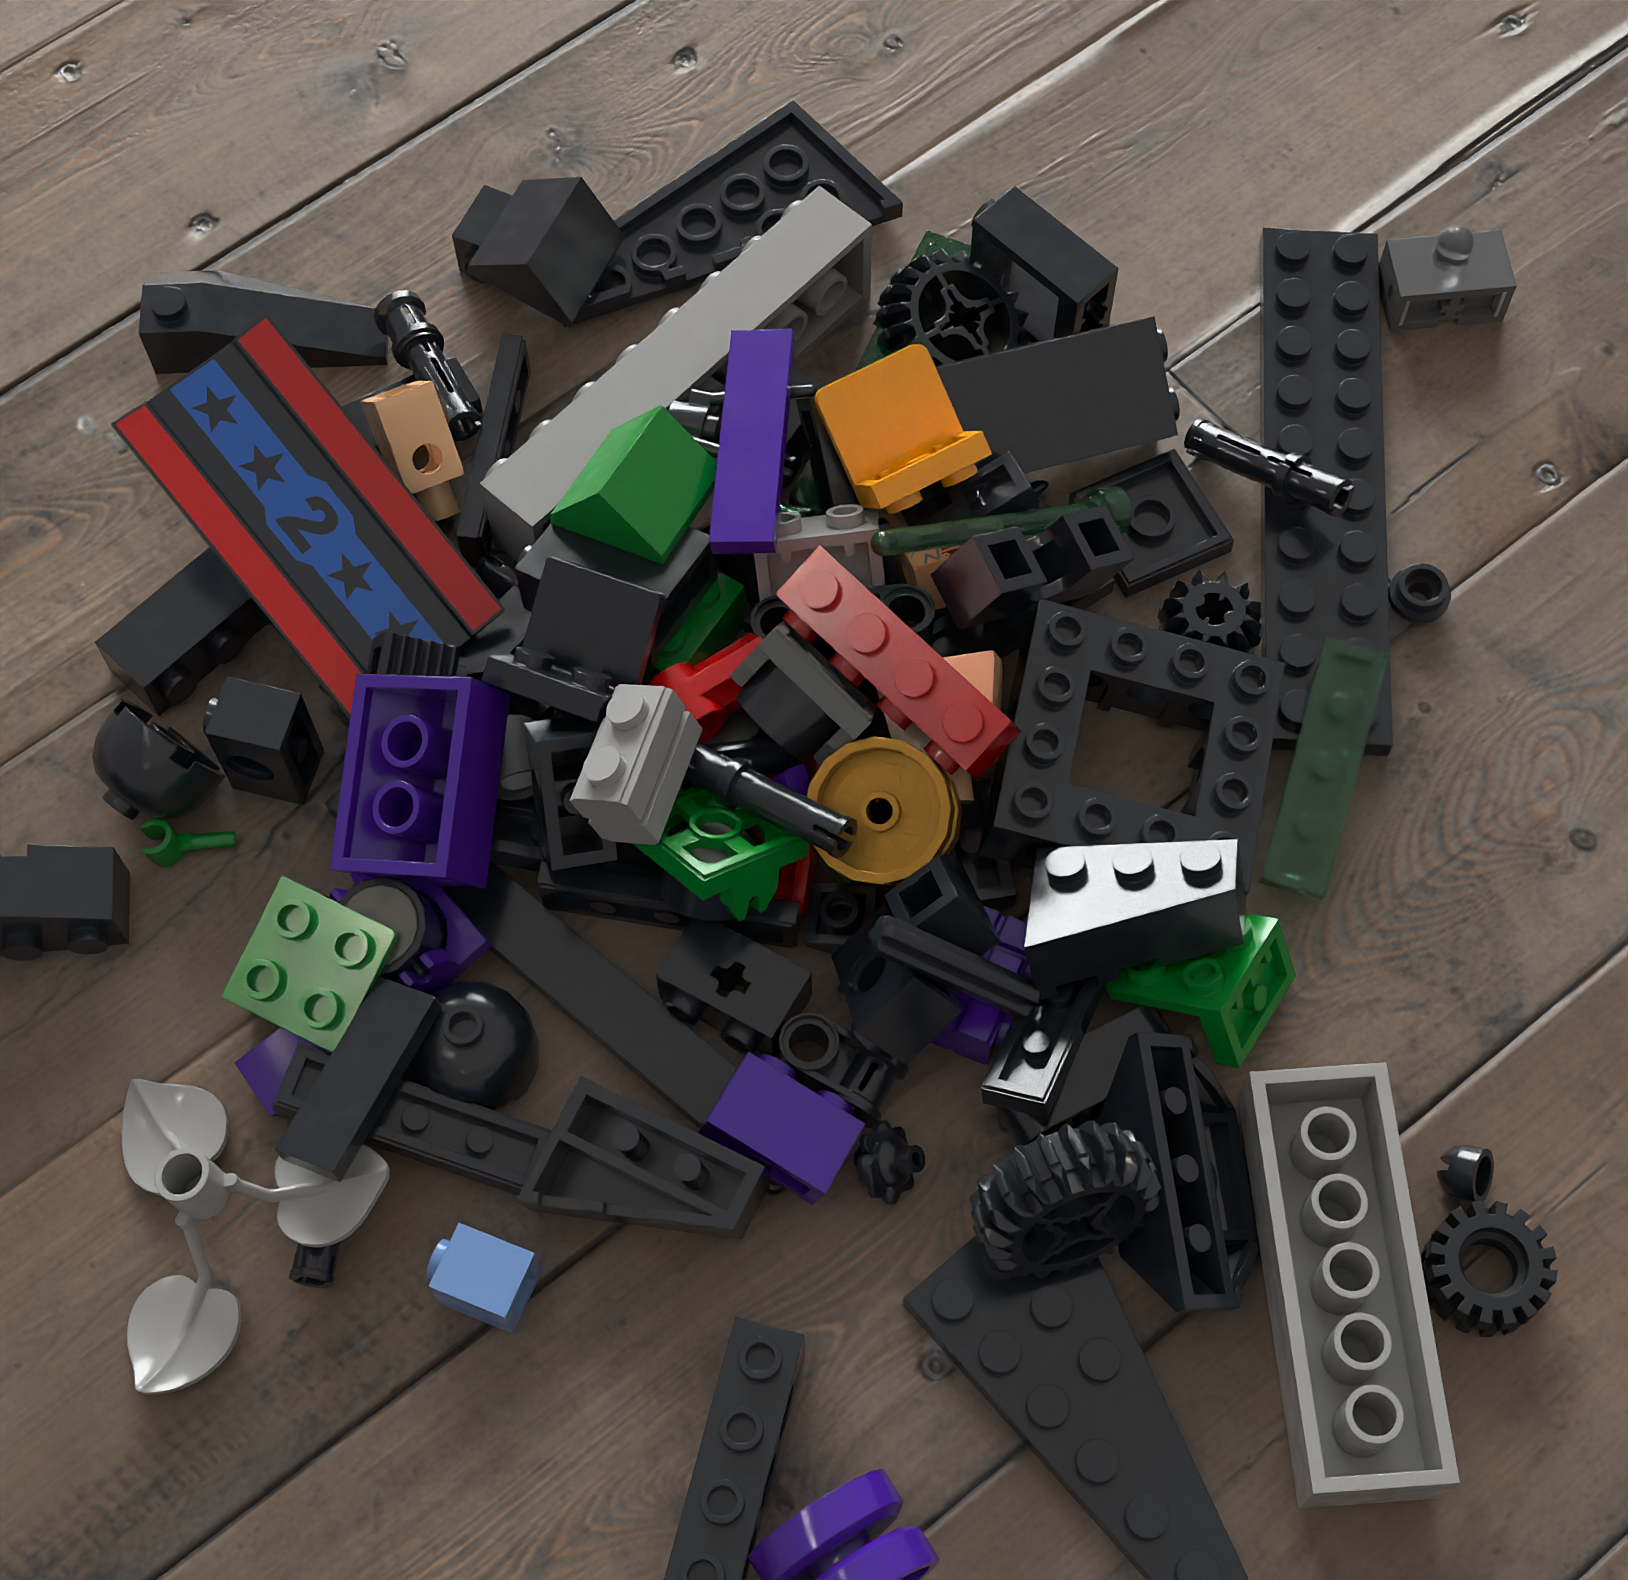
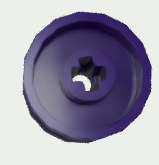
(837, 1538)

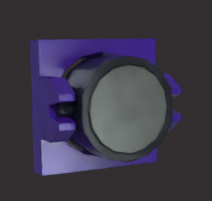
(418, 953)

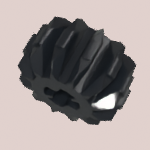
(1203, 602)

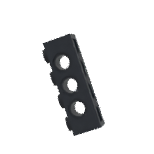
(737, 1454)

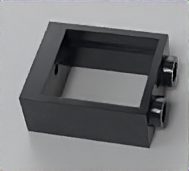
(1058, 274)

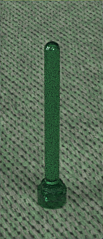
(1030, 523)

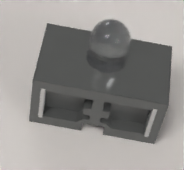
(1445, 277)

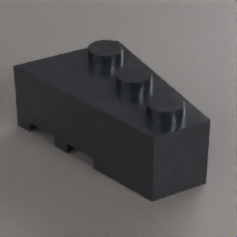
(1131, 905)

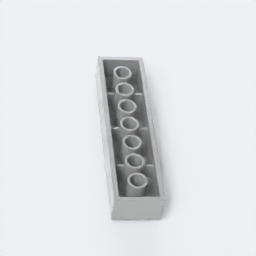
(794, 277)

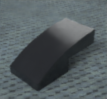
(993, 490)

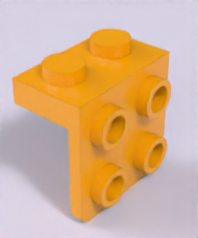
(898, 430)

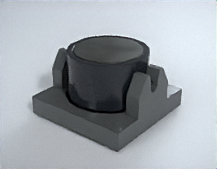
(800, 696)

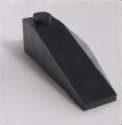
(201, 312)

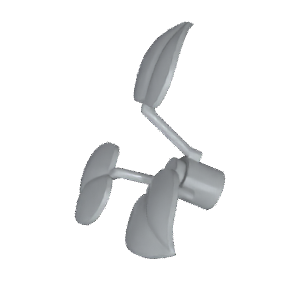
(168, 1147)

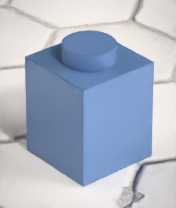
(483, 1277)

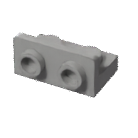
(842, 532)

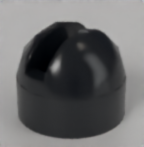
(1468, 1172)

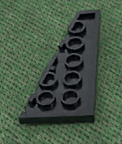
(725, 201)

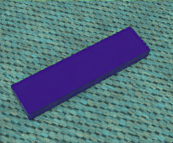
(752, 442)

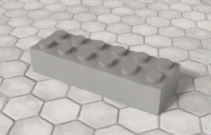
(1345, 1288)

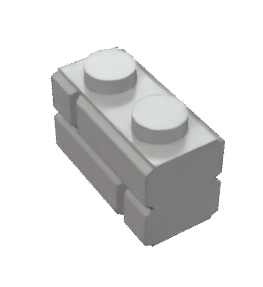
(636, 764)

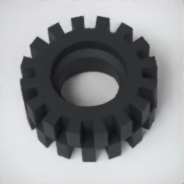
(1521, 1246)

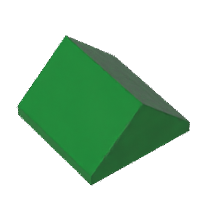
(640, 487)

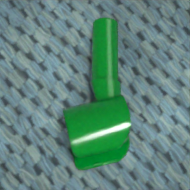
(175, 843)

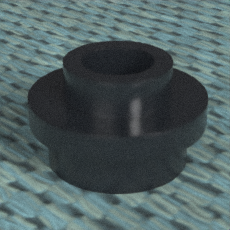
(1424, 580)

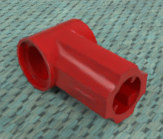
(707, 686)

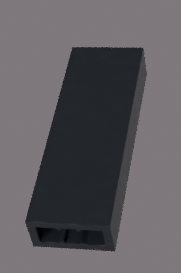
(1040, 402)

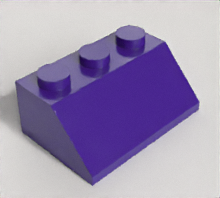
(421, 779)

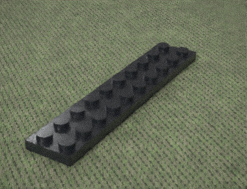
(1325, 403)

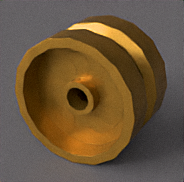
(922, 800)

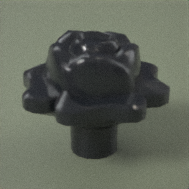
(887, 1162)

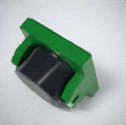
(715, 861)

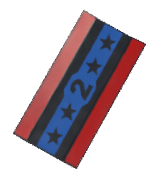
(304, 509)

